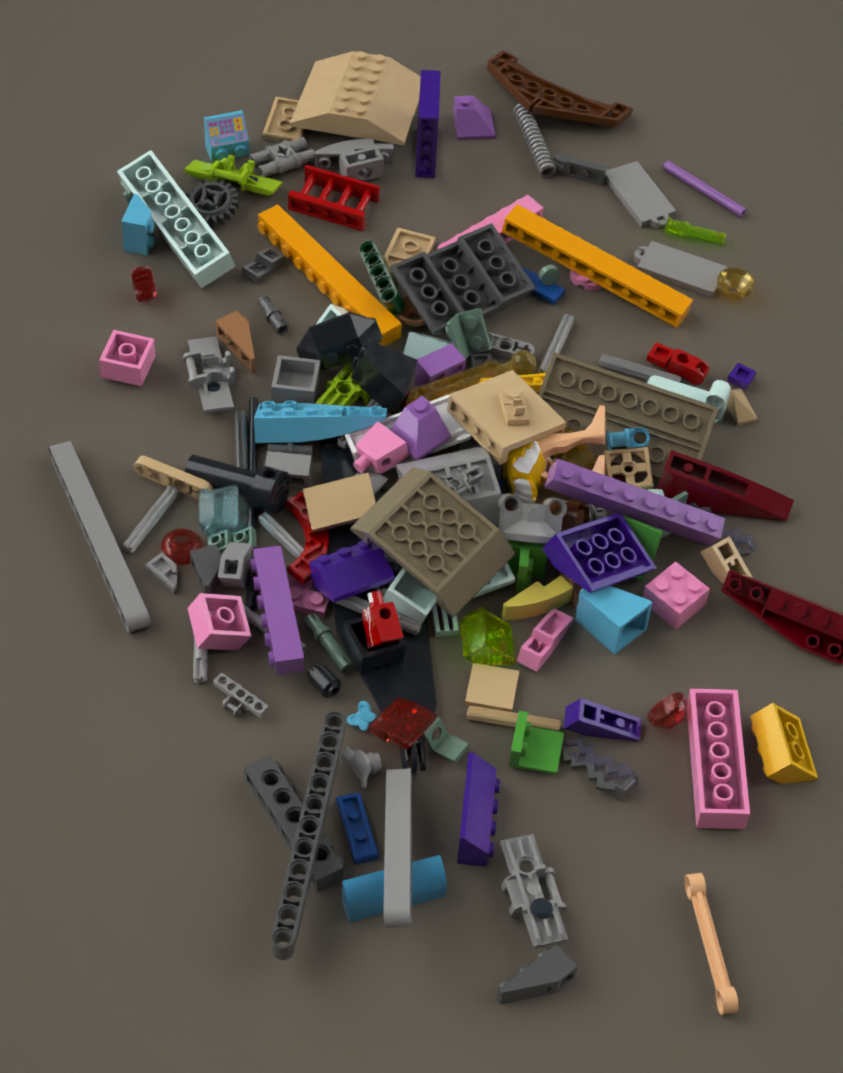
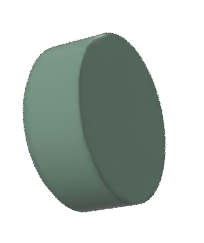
(549, 275)

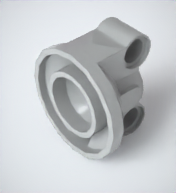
(530, 520)

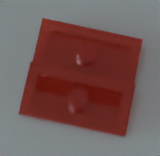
(402, 722)

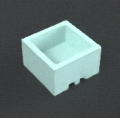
(410, 596)

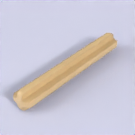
(509, 718)

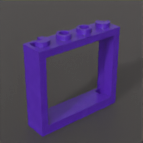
(427, 123)

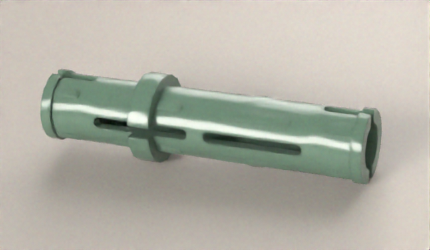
(323, 635)

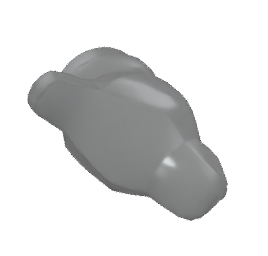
(362, 763)

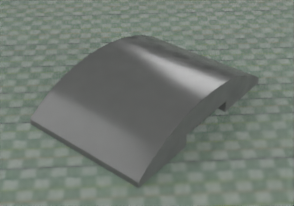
(463, 277)

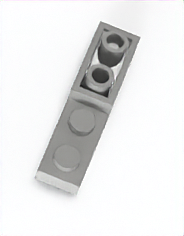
(329, 156)

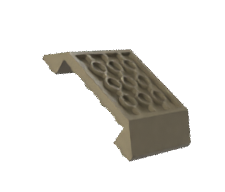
(436, 538)

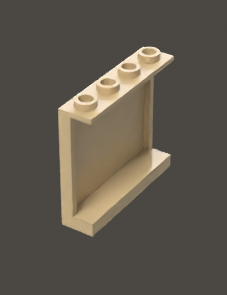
(482, 415)

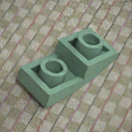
(224, 537)

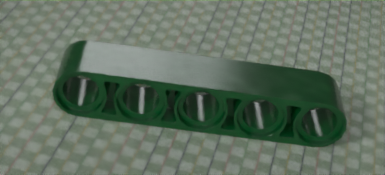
(382, 277)

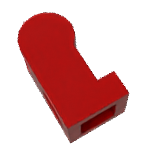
(688, 366)

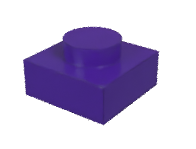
(741, 376)

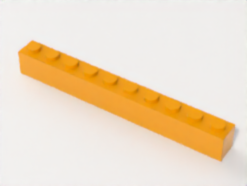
(597, 265)
(325, 271)

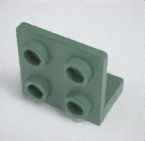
(468, 332)

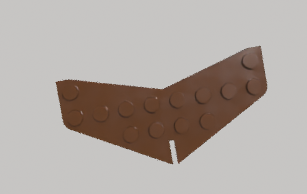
(550, 98)

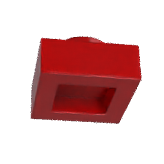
(660, 355)

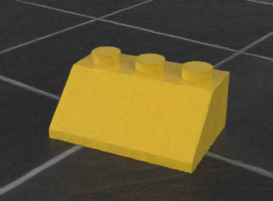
(782, 745)

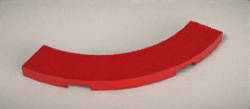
(315, 543)

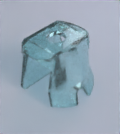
(221, 510)

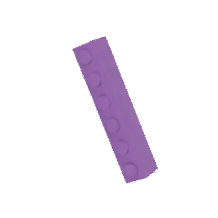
(278, 610)

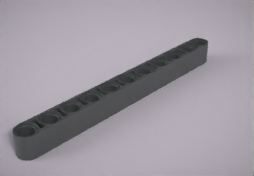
(305, 841)

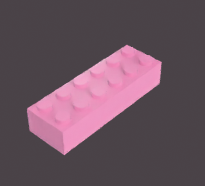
(717, 759)

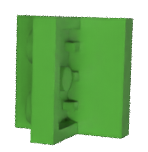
(527, 562)

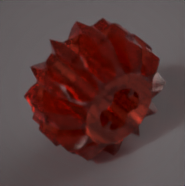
(143, 283)

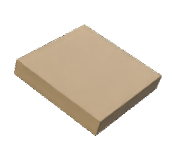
(492, 687)

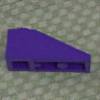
(601, 721)

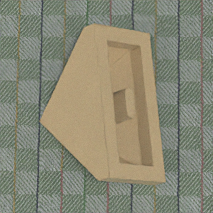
(740, 408)

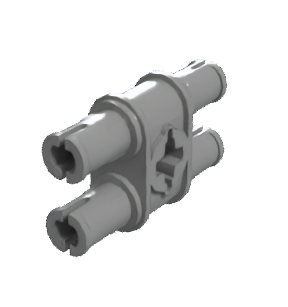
(283, 157)

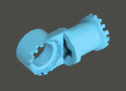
(626, 438)

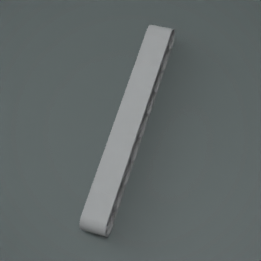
(398, 849)

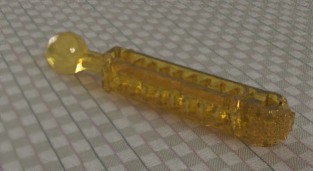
(521, 363)

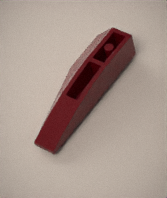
(721, 489)
(793, 616)

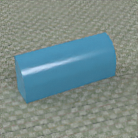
(365, 894)

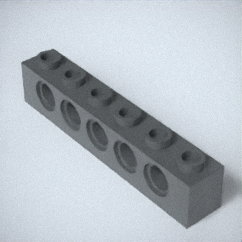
(268, 771)

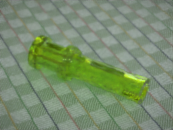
(685, 229)

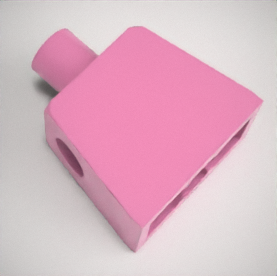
(380, 450)

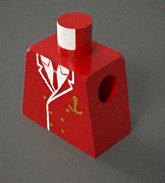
(381, 622)

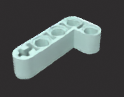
(717, 396)

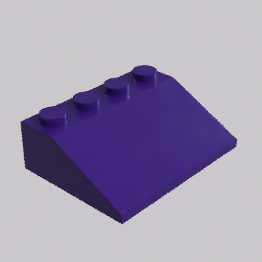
(599, 553)

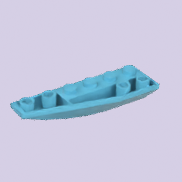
(311, 422)

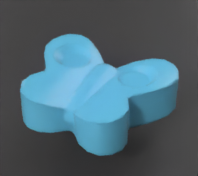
(363, 716)

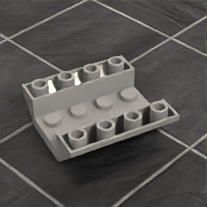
(484, 491)

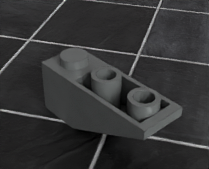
(541, 978)

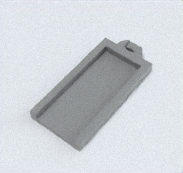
(640, 195)
(678, 268)

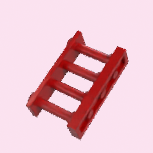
(330, 211)

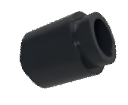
(324, 680)

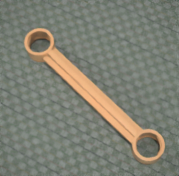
(725, 994)

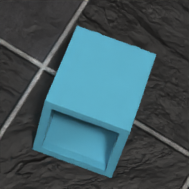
(613, 616)

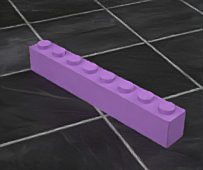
(634, 502)

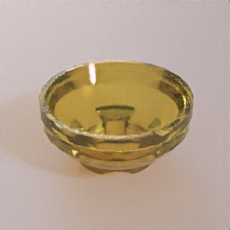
(737, 279)

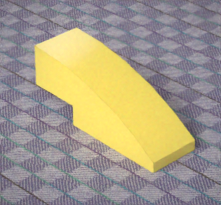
(538, 599)

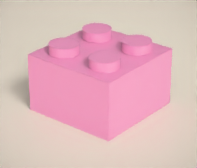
(127, 358)
(676, 595)
(219, 622)

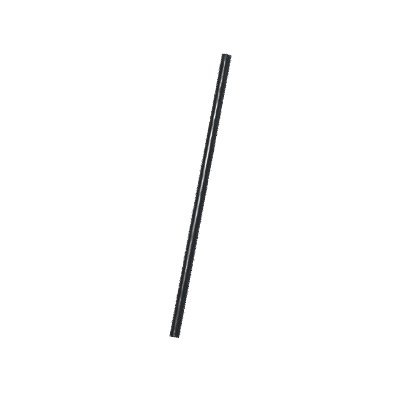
(252, 513)

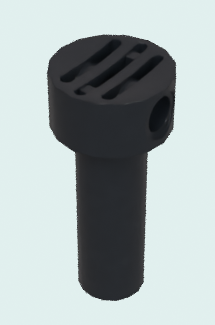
(265, 488)

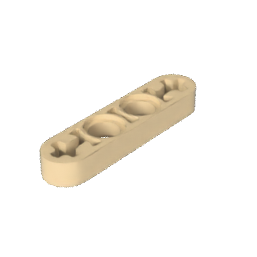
(168, 475)

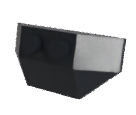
(338, 339)

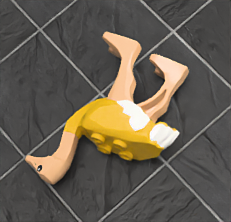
(529, 464)

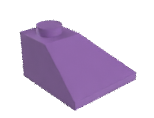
(472, 119)
(421, 428)

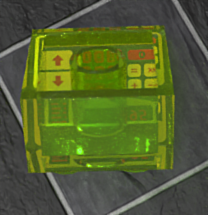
(487, 639)

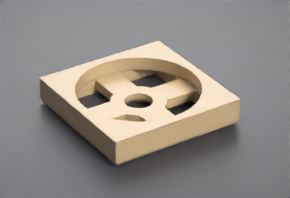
(642, 453)

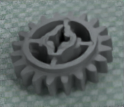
(214, 201)

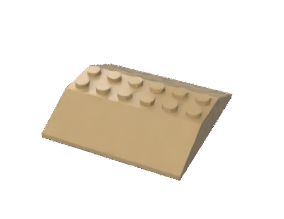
(359, 98)

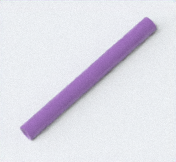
(704, 188)

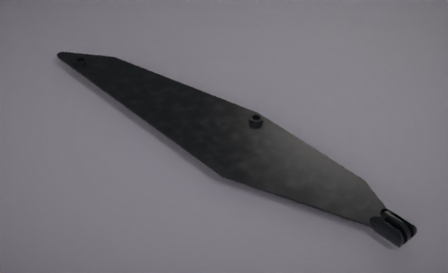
(413, 677)

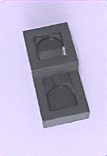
(264, 265)

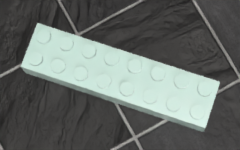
(177, 219)

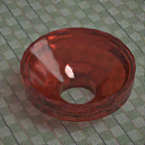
(180, 552)
(668, 711)

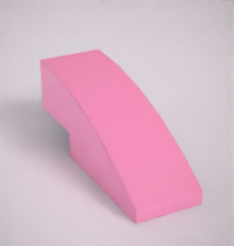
(544, 639)

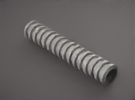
(535, 141)

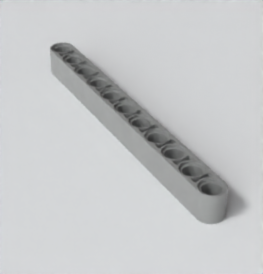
(99, 537)

